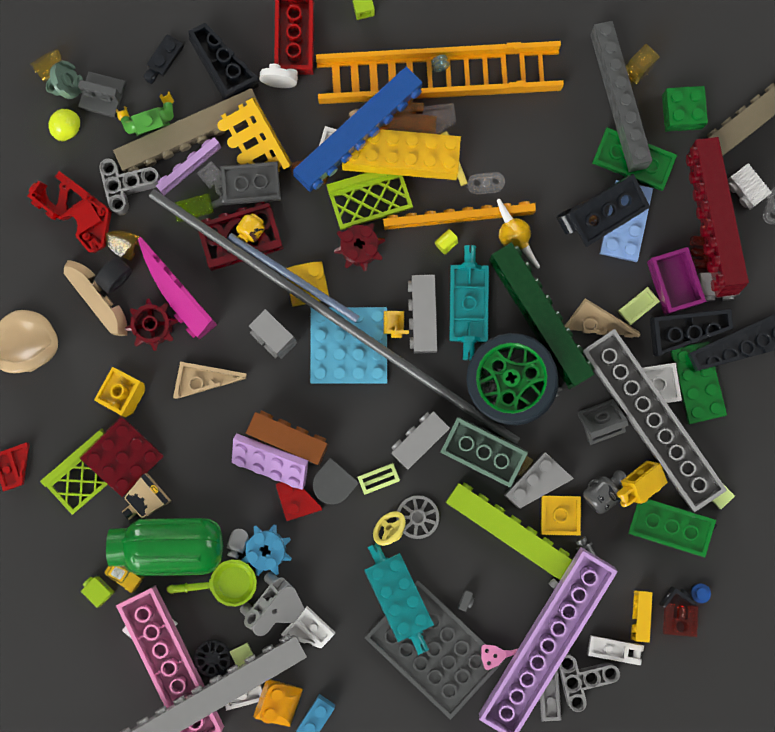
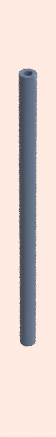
(293, 277)

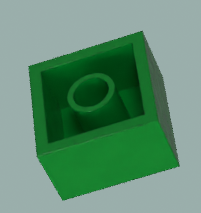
(684, 108)

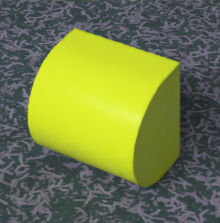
(446, 241)

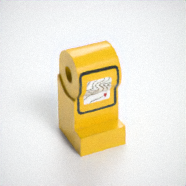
(124, 577)

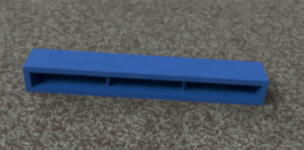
(358, 129)

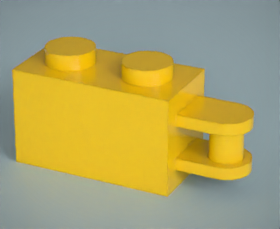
(642, 483)

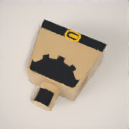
(145, 498)

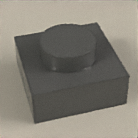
(466, 600)

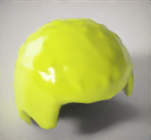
(64, 124)

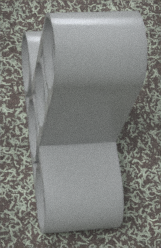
(123, 184)
(581, 683)

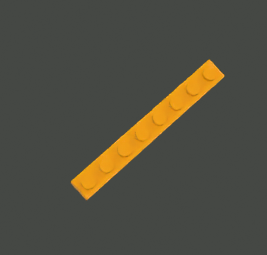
(452, 216)

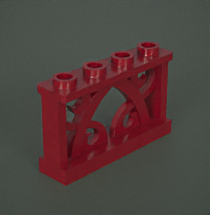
(223, 257)

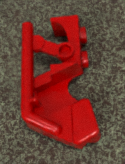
(91, 214)

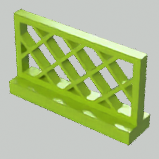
(361, 182)
(64, 468)

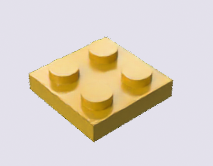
(561, 515)

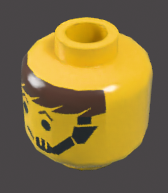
(250, 228)

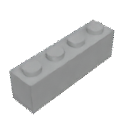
(424, 314)

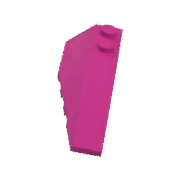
(178, 297)

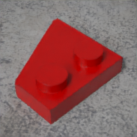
(13, 466)
(296, 501)

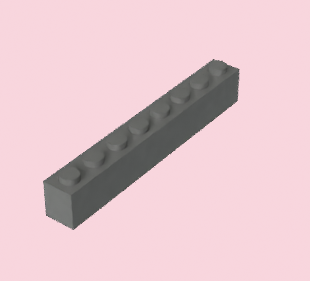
(620, 96)

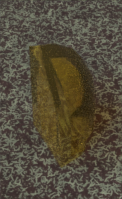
(44, 64)
(122, 243)

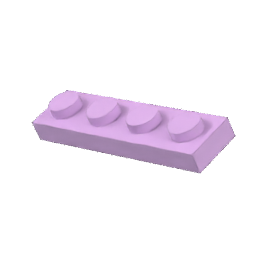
(193, 161)

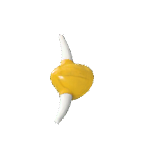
(517, 232)

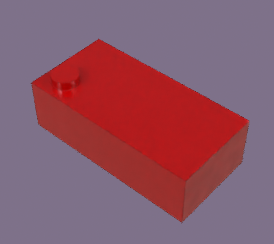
(294, 35)

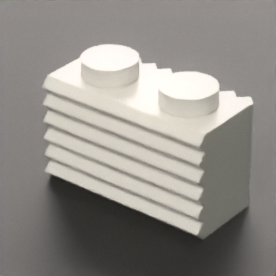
(748, 186)

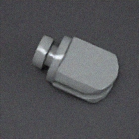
(237, 543)

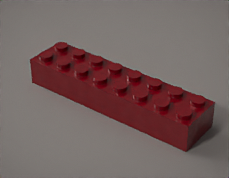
(716, 217)

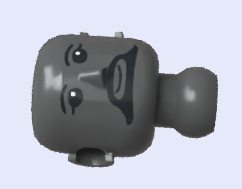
(602, 492)

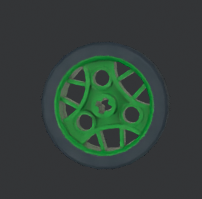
(485, 359)

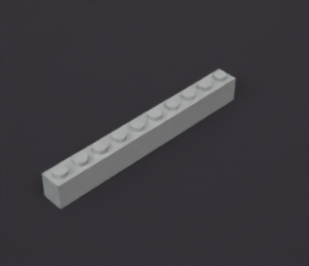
(224, 689)

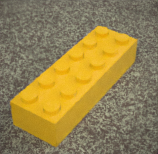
(408, 155)

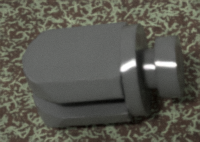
(586, 545)

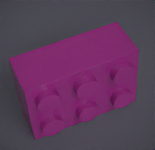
(676, 281)

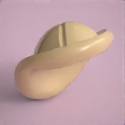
(26, 341)

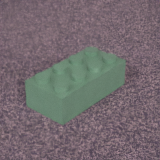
(484, 451)

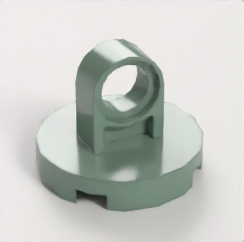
(64, 80)

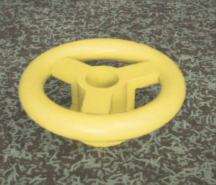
(392, 531)

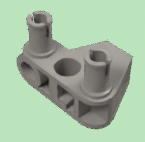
(281, 608)

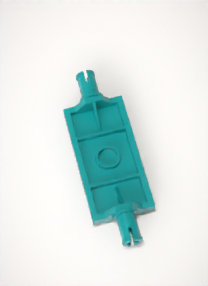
(469, 302)
(399, 598)

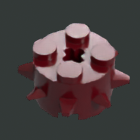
(352, 253)
(143, 318)

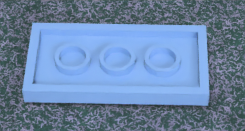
(627, 239)

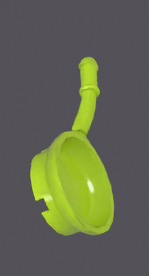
(230, 583)

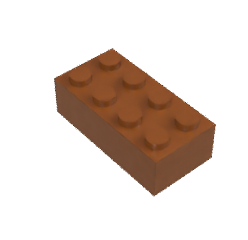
(286, 438)

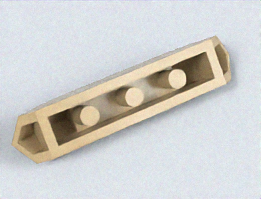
(81, 279)

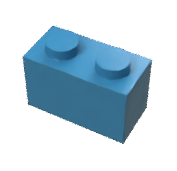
(316, 715)

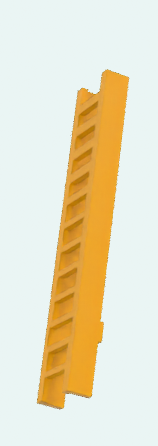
(426, 55)

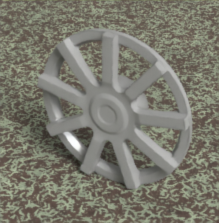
(418, 516)

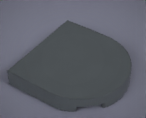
(333, 483)

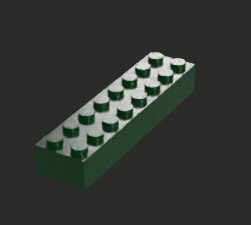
(540, 315)

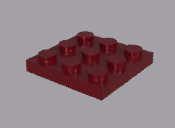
(121, 456)

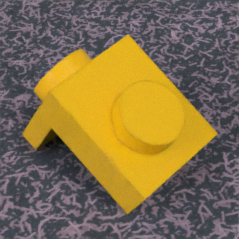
(394, 323)

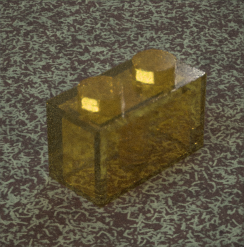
(641, 63)

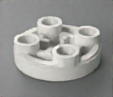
(278, 77)

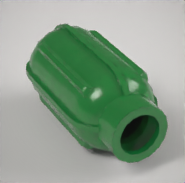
(166, 546)

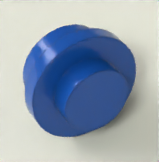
(701, 593)

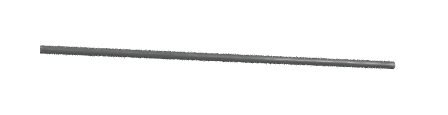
(333, 316)

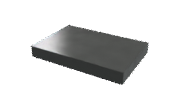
(250, 183)

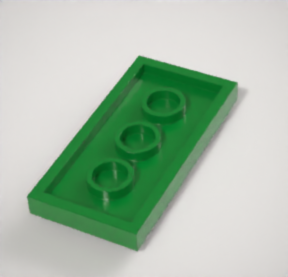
(611, 157)
(698, 389)
(672, 527)

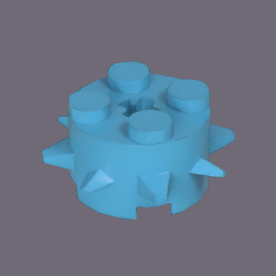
(276, 545)

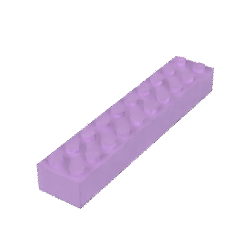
(547, 642)

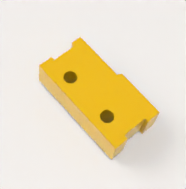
(642, 612)

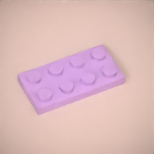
(269, 461)

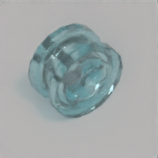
(440, 63)

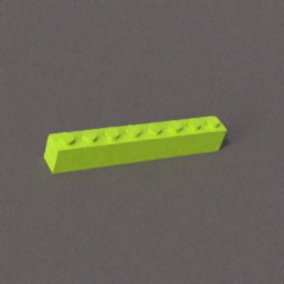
(509, 530)

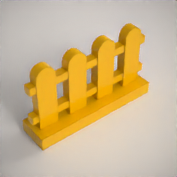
(254, 130)

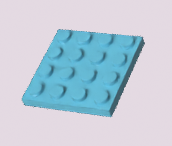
(342, 357)

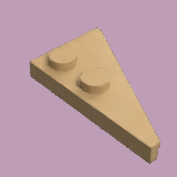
(594, 319)
(199, 378)

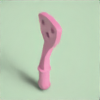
(501, 655)

